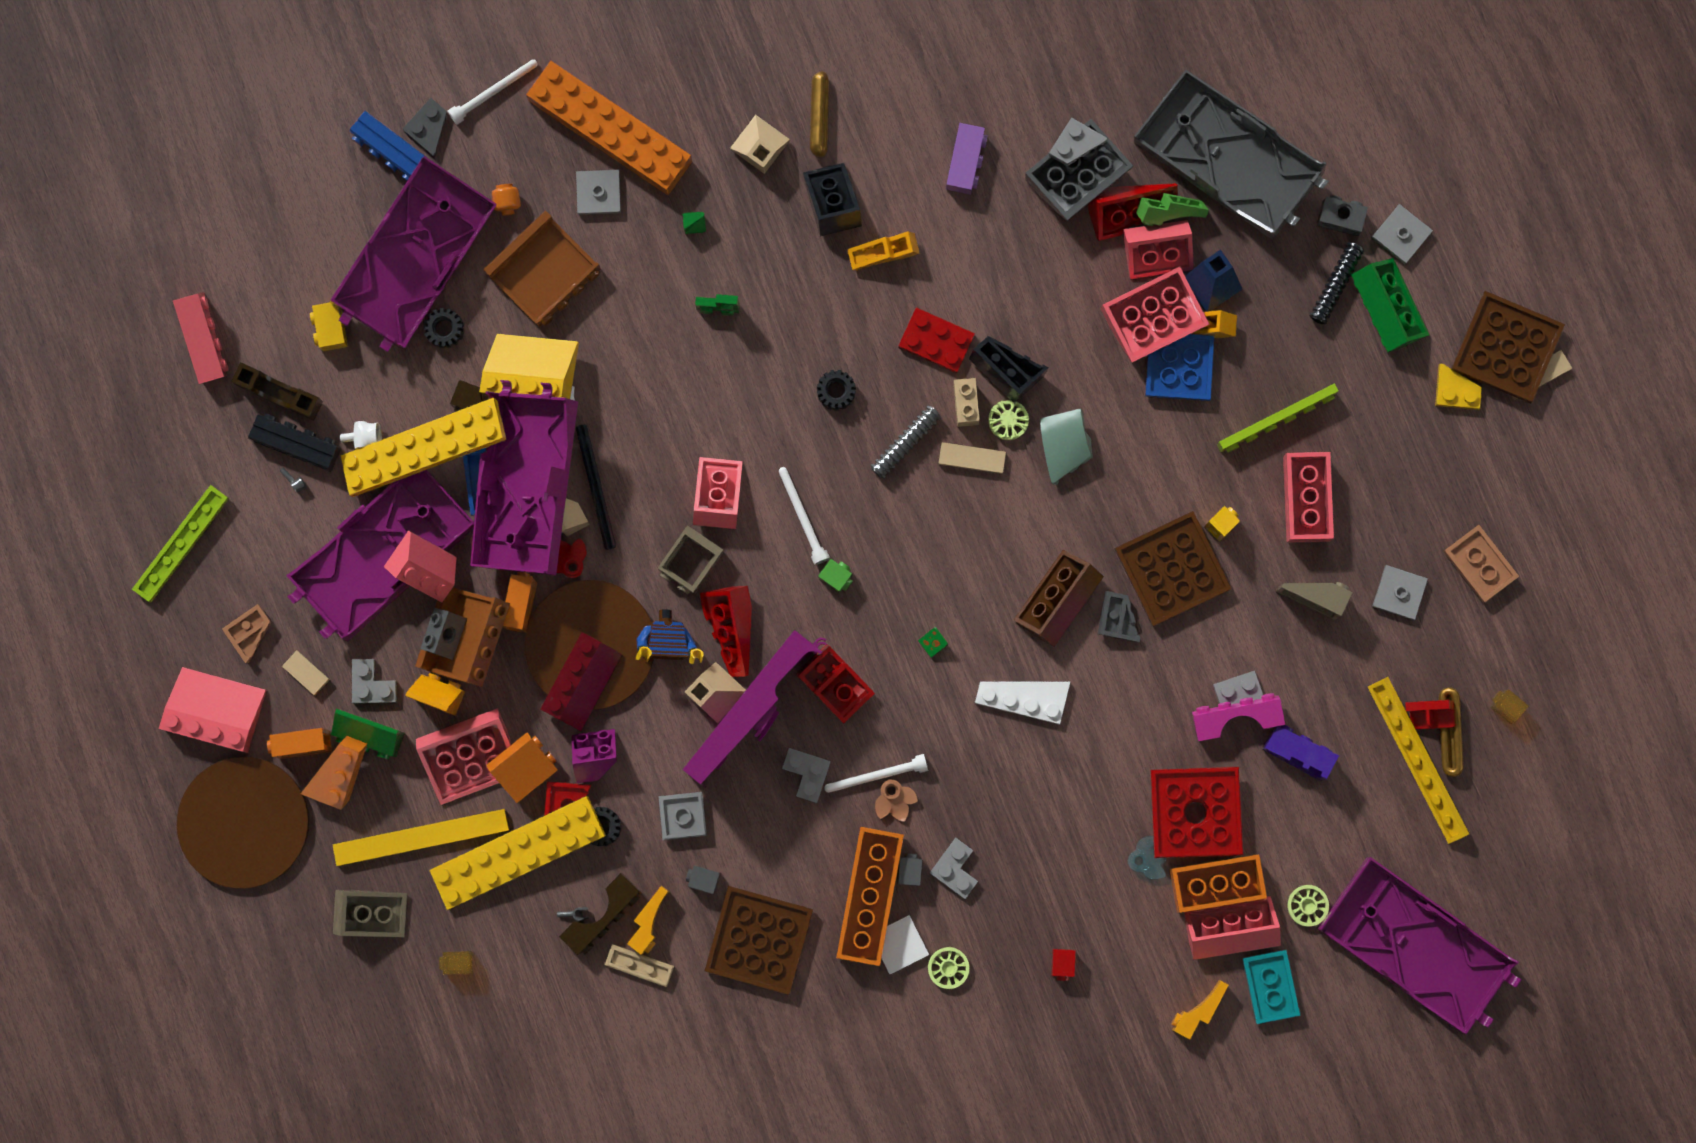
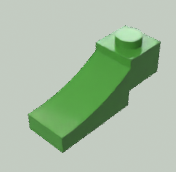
(1170, 207)

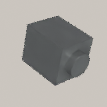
(910, 870)
(702, 879)

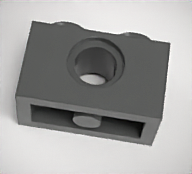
(1329, 215)
(443, 633)

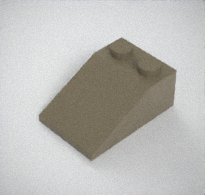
(1324, 598)
(369, 913)

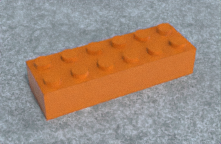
(870, 896)

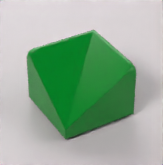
(694, 222)

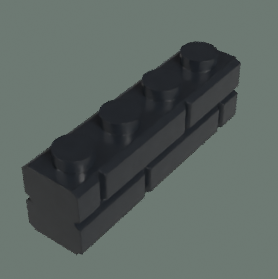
(294, 443)

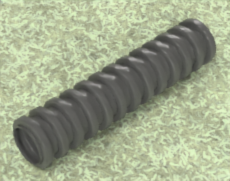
(905, 442)

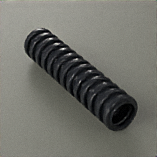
(1336, 283)

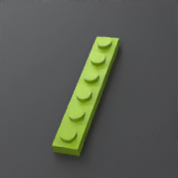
(1286, 415)
(180, 543)

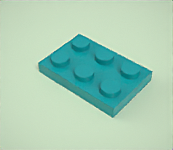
(1271, 986)

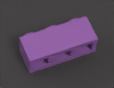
(966, 159)

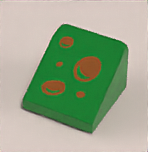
(933, 642)

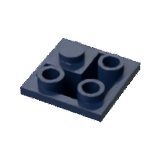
(1213, 281)

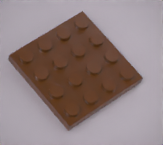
(1507, 347)
(1172, 568)
(758, 940)

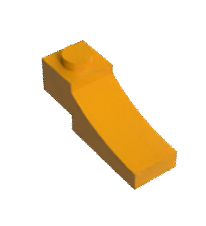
(883, 250)
(643, 938)
(1187, 1021)

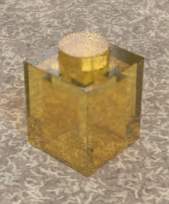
(1508, 706)
(456, 962)

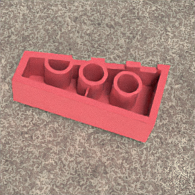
(201, 337)

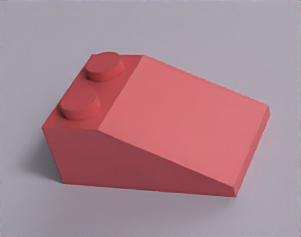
(717, 493)

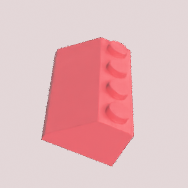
(1232, 928)

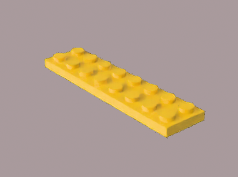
(423, 447)
(517, 853)

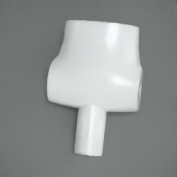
(363, 434)

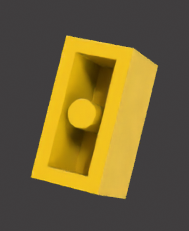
(329, 330)

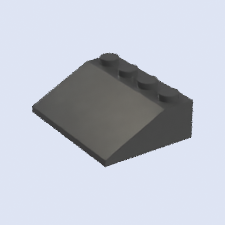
(1076, 185)

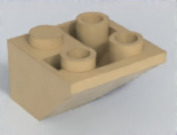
(760, 144)
(573, 518)
(715, 692)

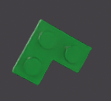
(725, 303)

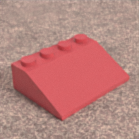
(1154, 315)
(213, 710)
(459, 755)

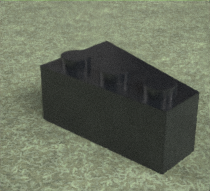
(1006, 368)

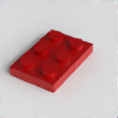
(936, 340)

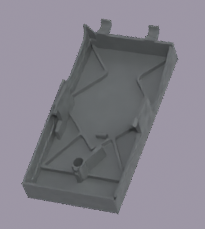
(1230, 155)

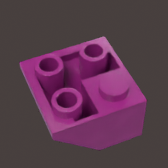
(593, 754)

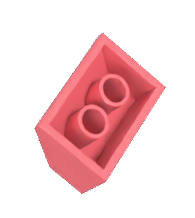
(1158, 249)
(423, 566)

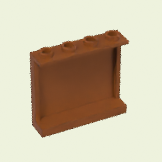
(542, 269)
(478, 639)

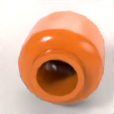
(506, 199)

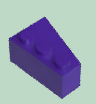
(1300, 752)

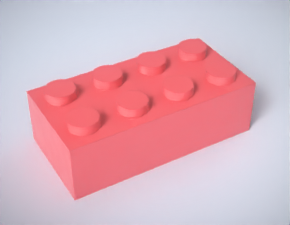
(1308, 497)

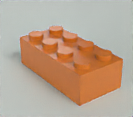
(1218, 883)

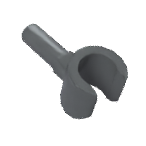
(298, 484)
(577, 914)

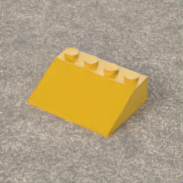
(528, 364)

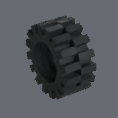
(438, 316)
(827, 380)
(614, 826)

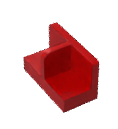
(1431, 714)

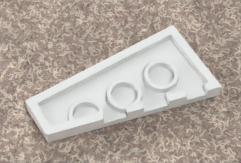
(1030, 699)

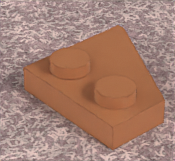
(248, 631)

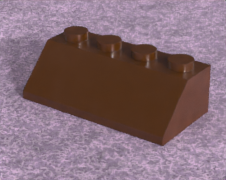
(1058, 597)

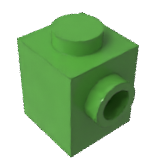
(836, 576)

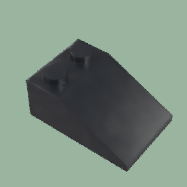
(832, 199)

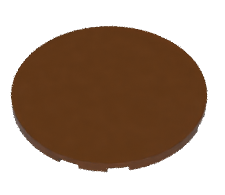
(599, 611)
(242, 822)

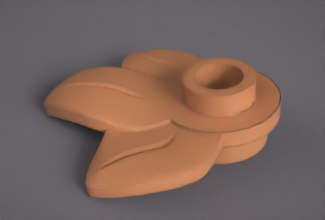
(897, 803)

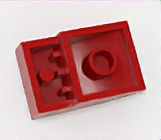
(835, 683)

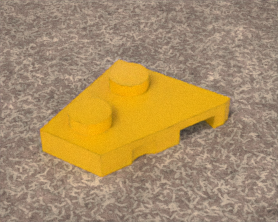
(1456, 390)

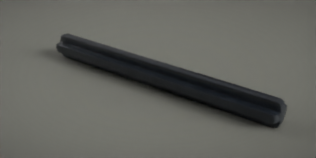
(595, 487)

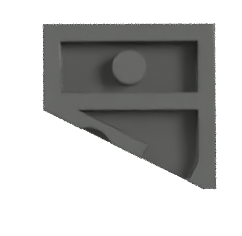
(427, 126)

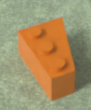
(337, 776)

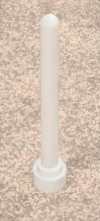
(458, 113)
(819, 555)
(917, 764)

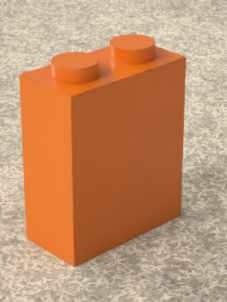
(521, 599)
(299, 743)
(522, 767)

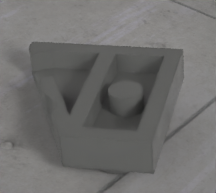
(1117, 618)

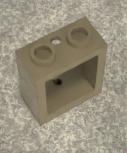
(701, 541)

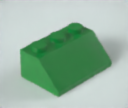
(377, 736)

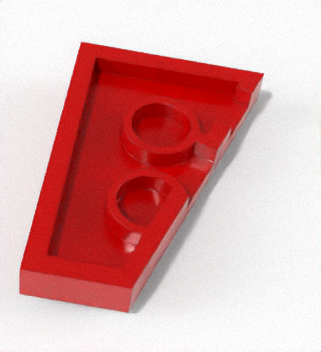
(563, 794)

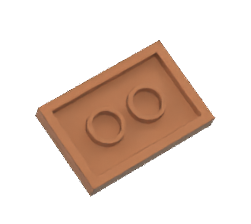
(1481, 563)

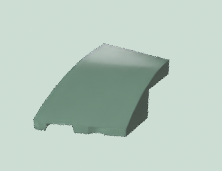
(1065, 443)

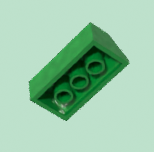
(1390, 304)

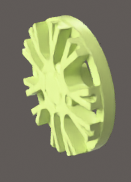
(1008, 420)
(1308, 905)
(948, 968)

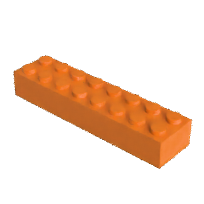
(609, 128)

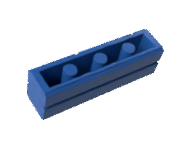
(385, 144)

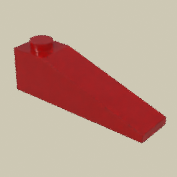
(1117, 207)
(730, 617)

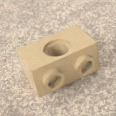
(966, 402)

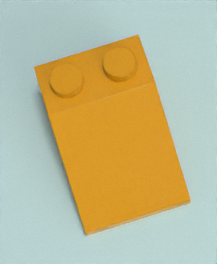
(436, 693)

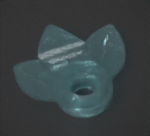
(1150, 866)

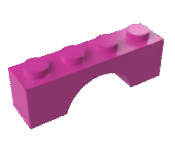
(1210, 721)

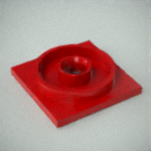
(1220, 795)

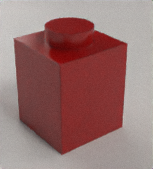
(1063, 964)

